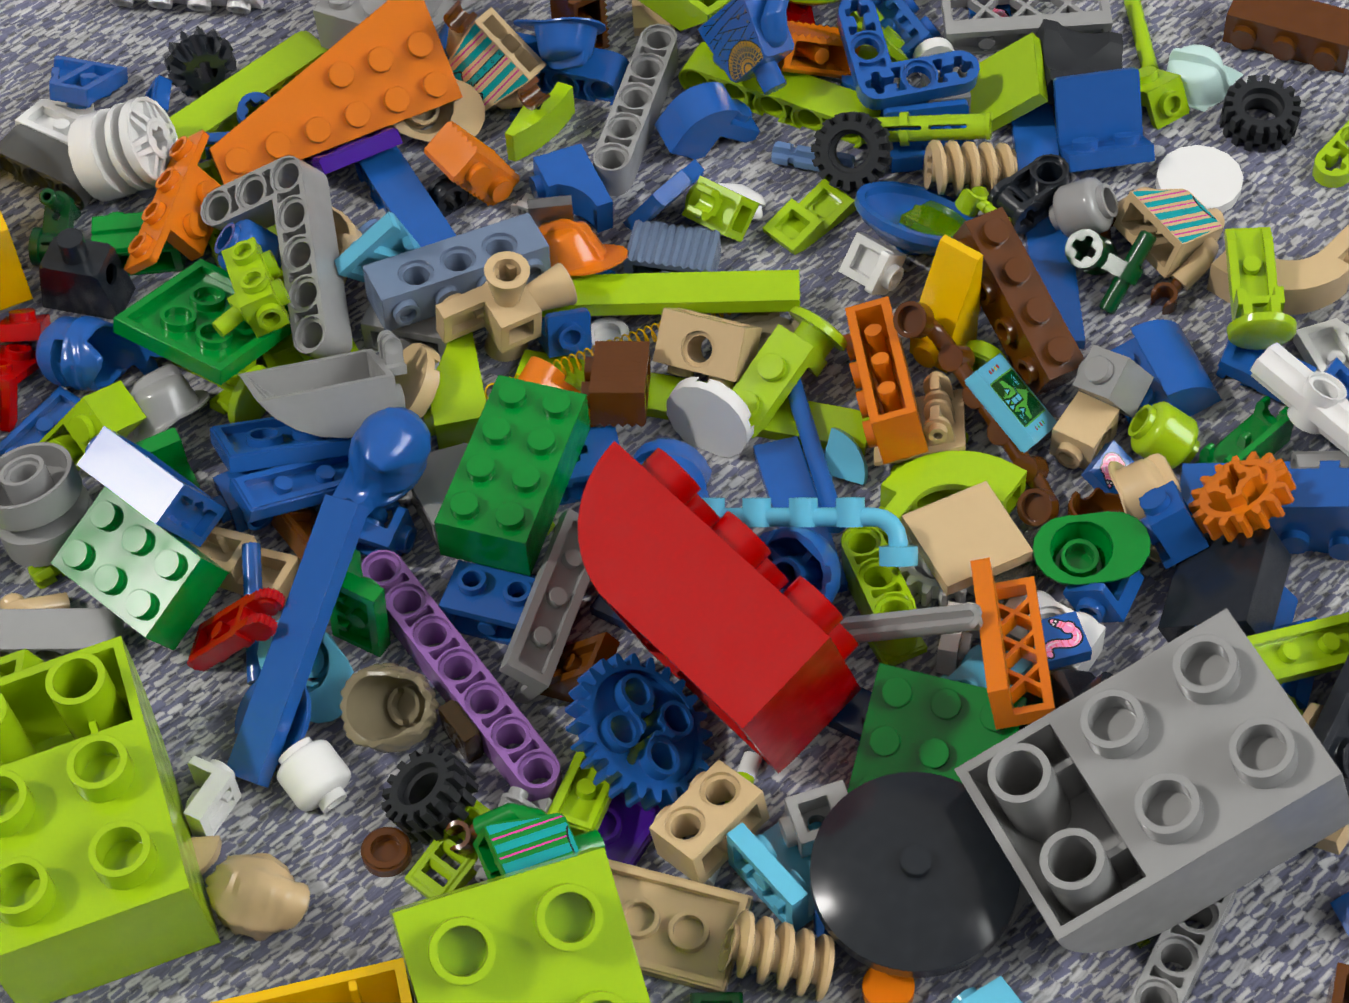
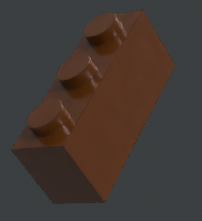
(1291, 30)

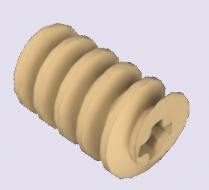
(967, 165)
(779, 953)

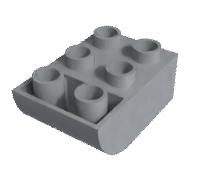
(1158, 790)

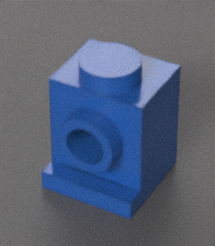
(1171, 524)

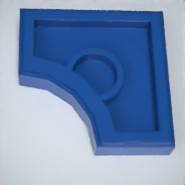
(666, 194)

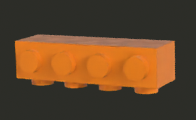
(885, 381)

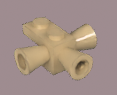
(506, 305)

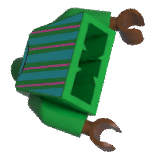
(519, 838)

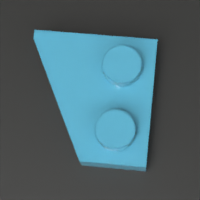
(381, 241)

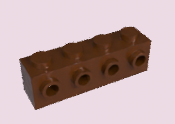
(1020, 305)

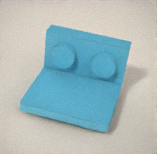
(774, 872)

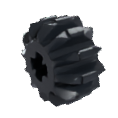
(199, 61)

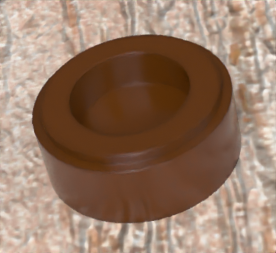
(386, 852)

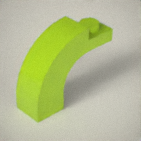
(948, 473)

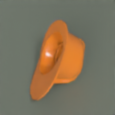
(579, 248)

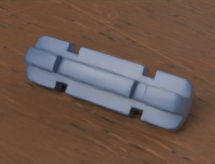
(802, 157)

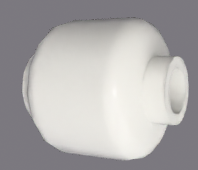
(313, 775)

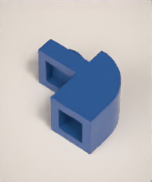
(700, 117)

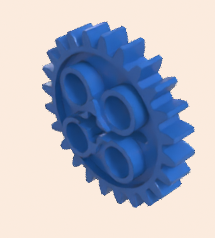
(610, 723)

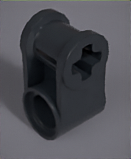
(1030, 191)

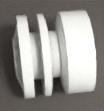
(121, 148)

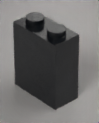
(1233, 575)

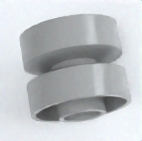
(39, 502)

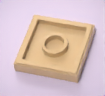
(963, 530)

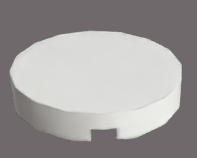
(1205, 173)
(710, 416)

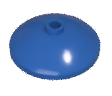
(881, 208)

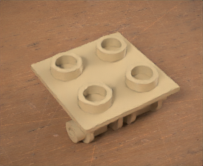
(941, 417)

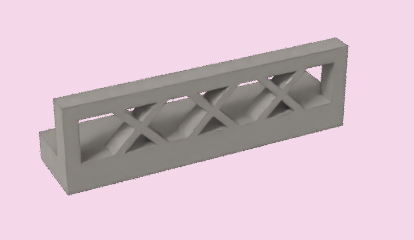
(991, 33)
(547, 613)

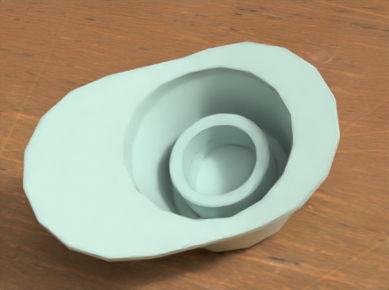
(1202, 75)

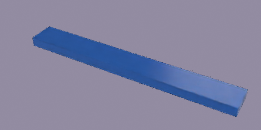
(1033, 137)

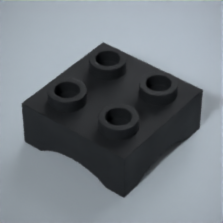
(1076, 53)

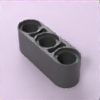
(41, 162)

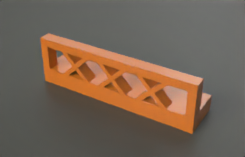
(996, 643)

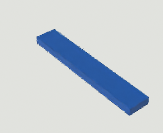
(297, 640)

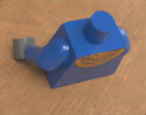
(750, 41)

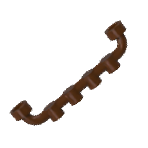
(917, 321)

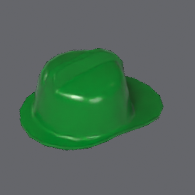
(1091, 548)

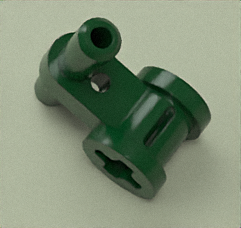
(56, 204)
(1106, 260)

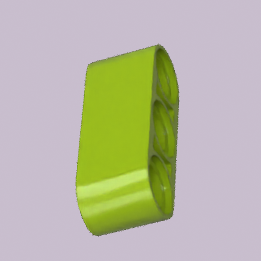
(874, 586)

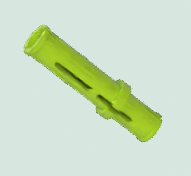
(978, 127)

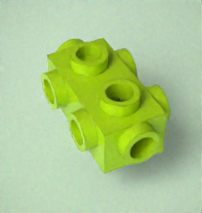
(257, 295)

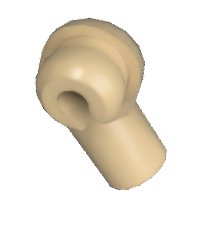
(51, 601)

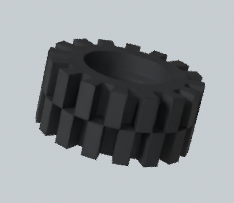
(1261, 96)
(826, 145)
(429, 793)

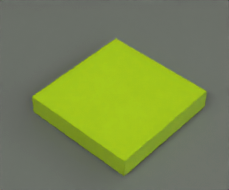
(1011, 82)

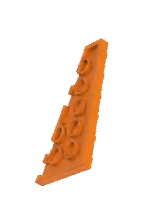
(364, 83)

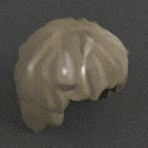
(388, 707)

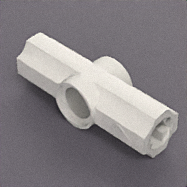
(1314, 398)

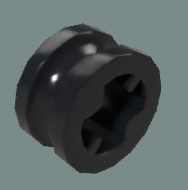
(447, 195)

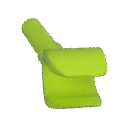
(973, 201)

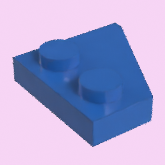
(84, 81)

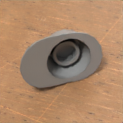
(164, 399)

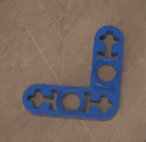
(883, 71)

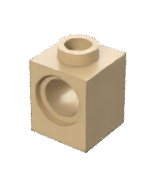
(1083, 431)

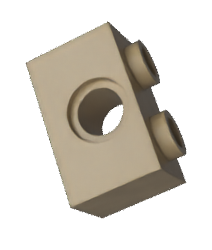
(681, 340)

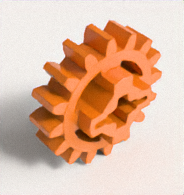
(1242, 496)

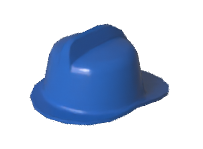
(564, 40)

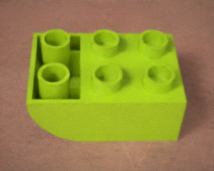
(90, 831)
(524, 938)

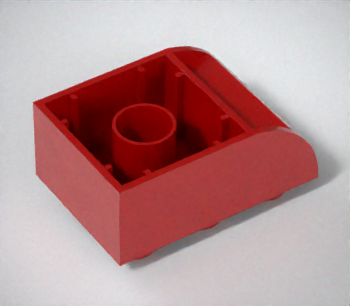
(713, 604)

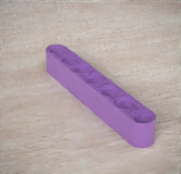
(475, 692)

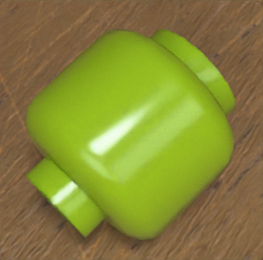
(1166, 432)

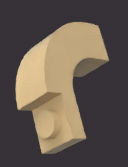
(1306, 282)

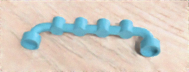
(847, 513)

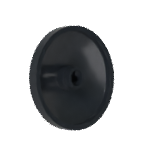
(911, 876)

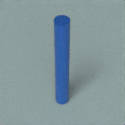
(251, 582)

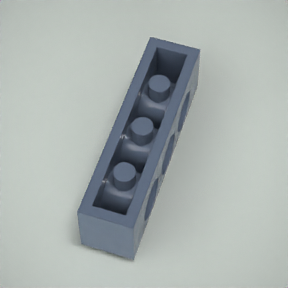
(413, 282)

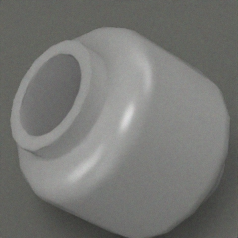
(1083, 206)

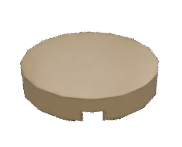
(422, 378)

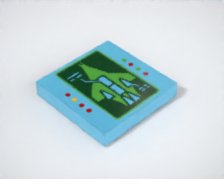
(1011, 402)

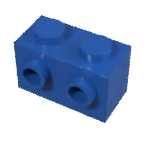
(485, 601)

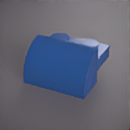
(1177, 371)

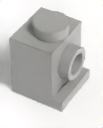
(805, 809)

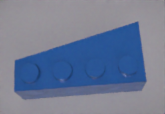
(1316, 517)

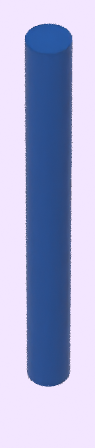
(813, 449)

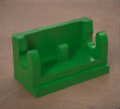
(1257, 433)

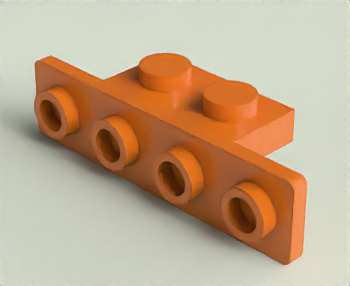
(175, 208)

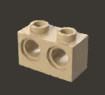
(699, 815)

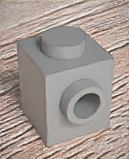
(1113, 380)

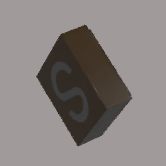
(461, 731)

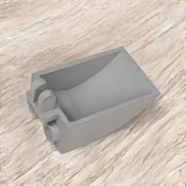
(332, 392)

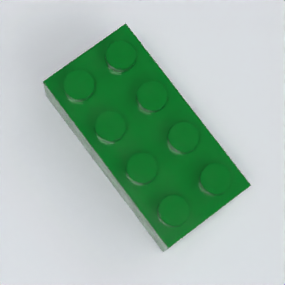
(513, 475)

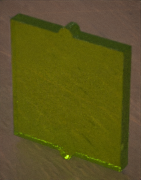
(933, 219)

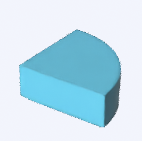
(845, 457)

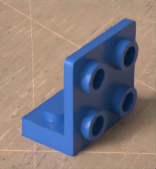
(1100, 120)

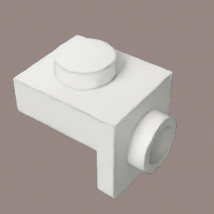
(873, 264)

